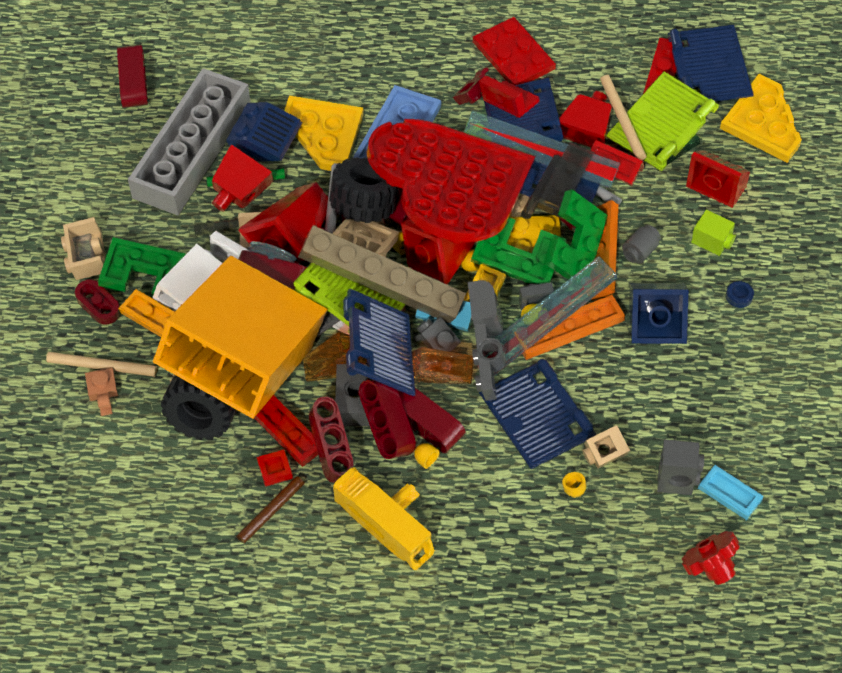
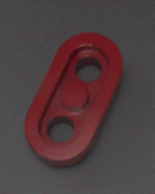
(99, 303)

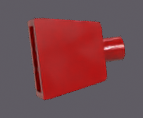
(586, 119)
(239, 180)

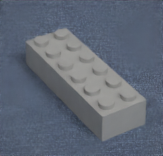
(189, 142)

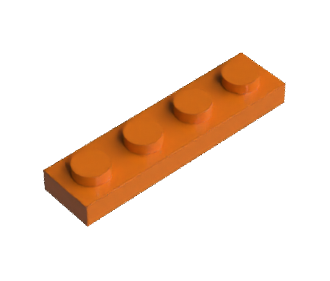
(608, 244)
(580, 324)

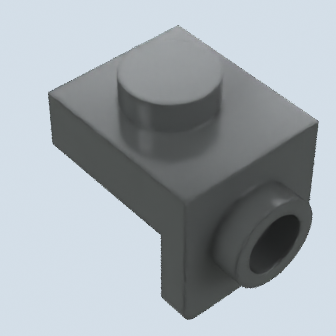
(534, 293)
(436, 335)

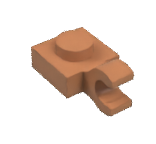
(101, 387)

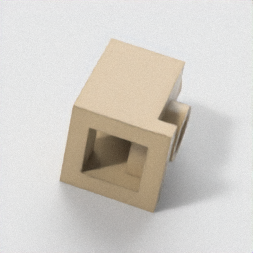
(610, 438)

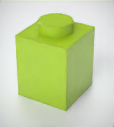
(713, 233)

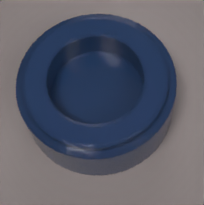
(739, 294)

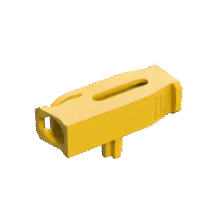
(385, 516)

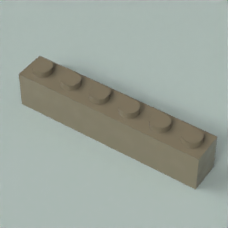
(381, 274)

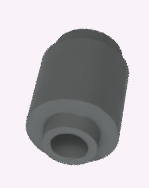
(641, 244)

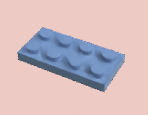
(398, 106)

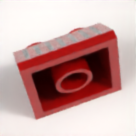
(716, 178)

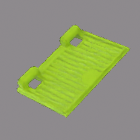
(665, 119)
(334, 290)

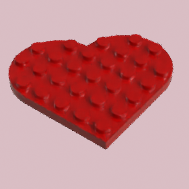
(449, 179)

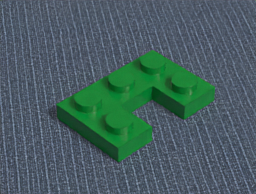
(586, 239)
(131, 256)
(513, 261)

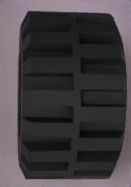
(360, 192)
(195, 411)

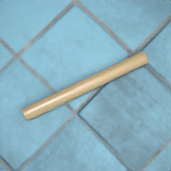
(623, 117)
(98, 363)

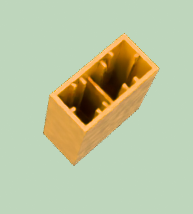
(239, 336)

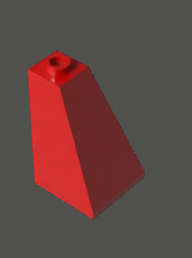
(289, 219)
(432, 254)

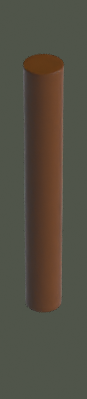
(255, 524)

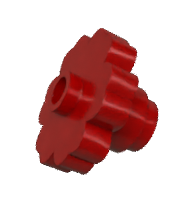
(713, 557)

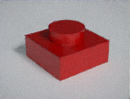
(274, 467)

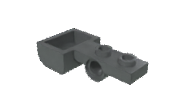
(488, 325)

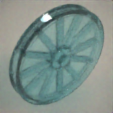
(271, 251)

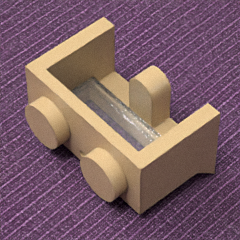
(84, 248)

